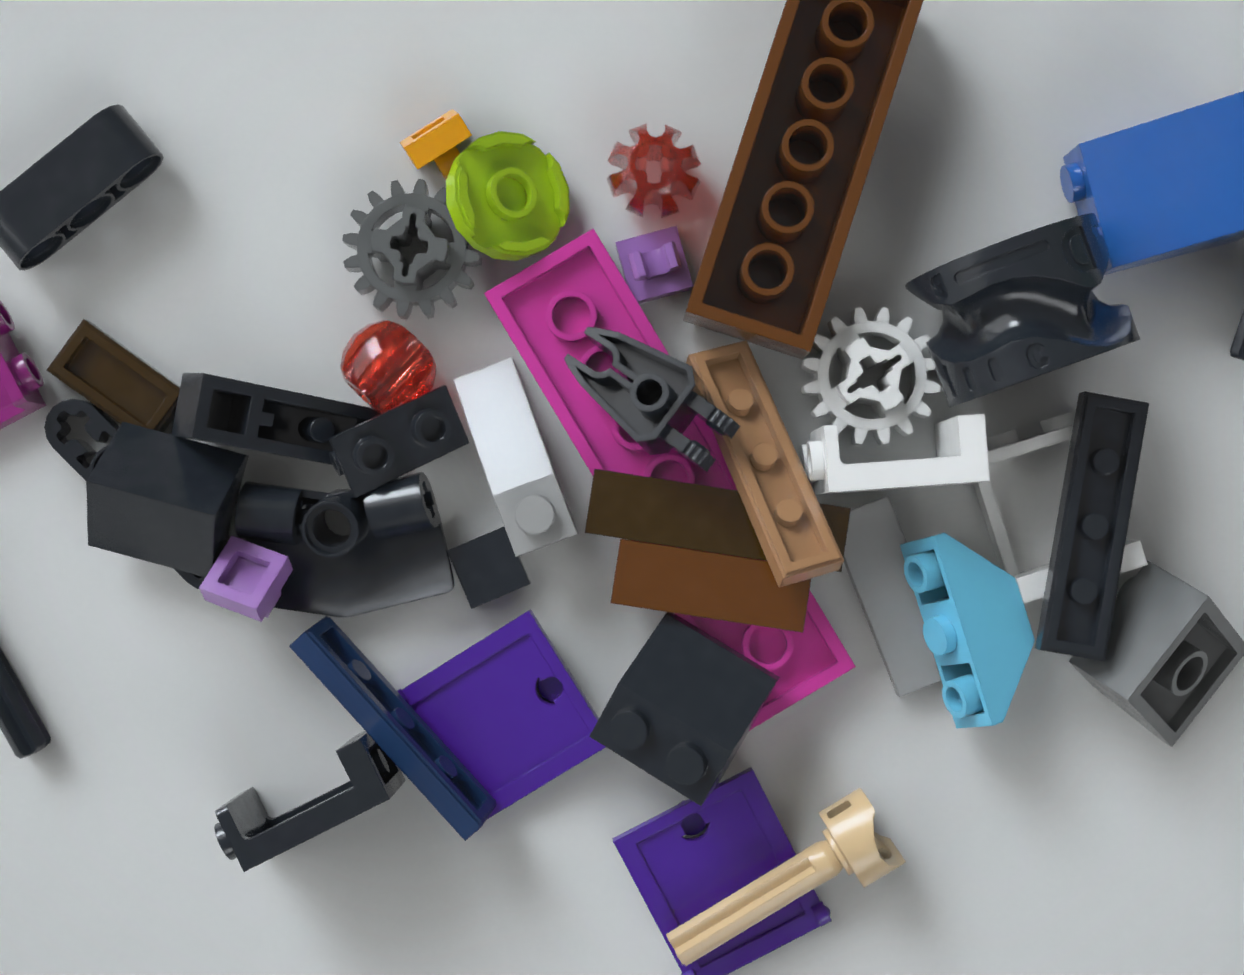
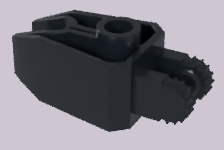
(651, 396)

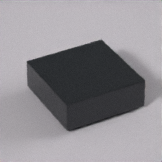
(488, 567)

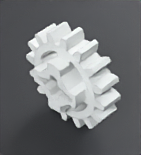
(889, 400)

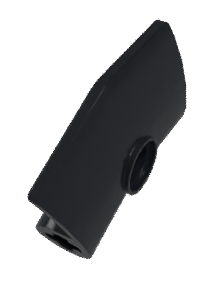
(386, 561)

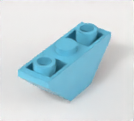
(971, 627)

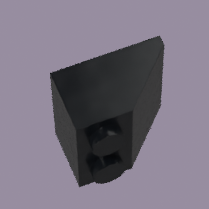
(684, 707)

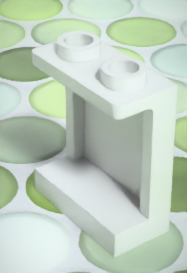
(958, 461)
(1024, 503)

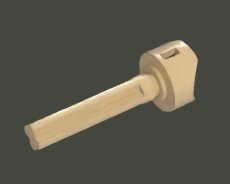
(848, 845)

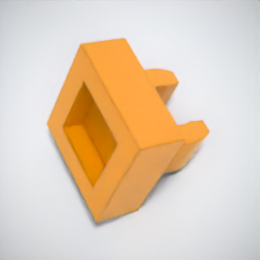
(437, 142)

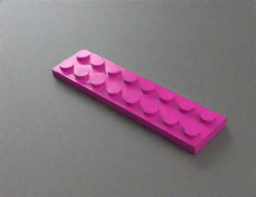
(546, 319)

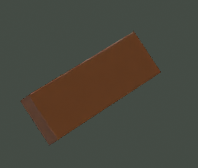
(707, 586)

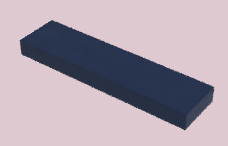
(395, 726)

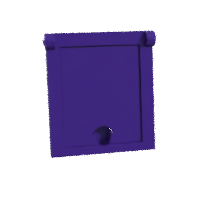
(495, 720)
(690, 875)

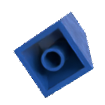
(1163, 183)

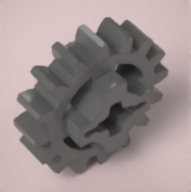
(386, 243)

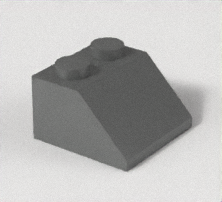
(1163, 652)

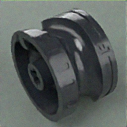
(1022, 309)

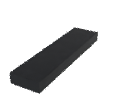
(1092, 526)

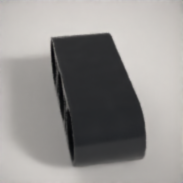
(74, 185)

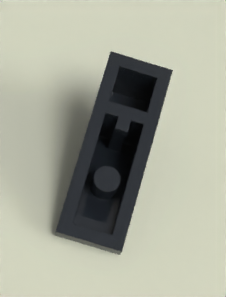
(262, 417)

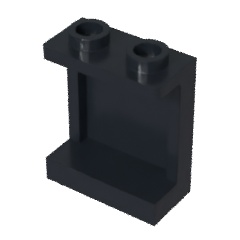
(254, 837)

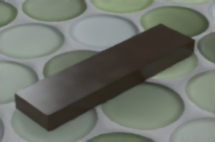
(683, 515)

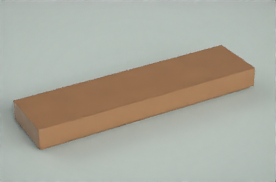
(767, 467)

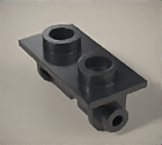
(398, 441)

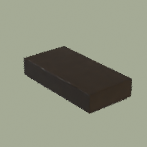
(115, 379)

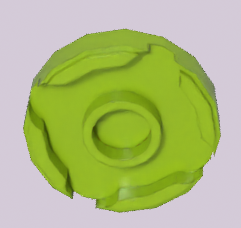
(507, 196)

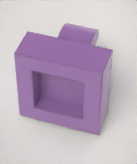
(654, 265)
(246, 579)

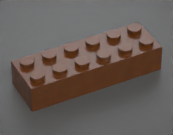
(801, 170)

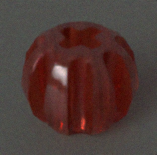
(672, 165)
(387, 365)

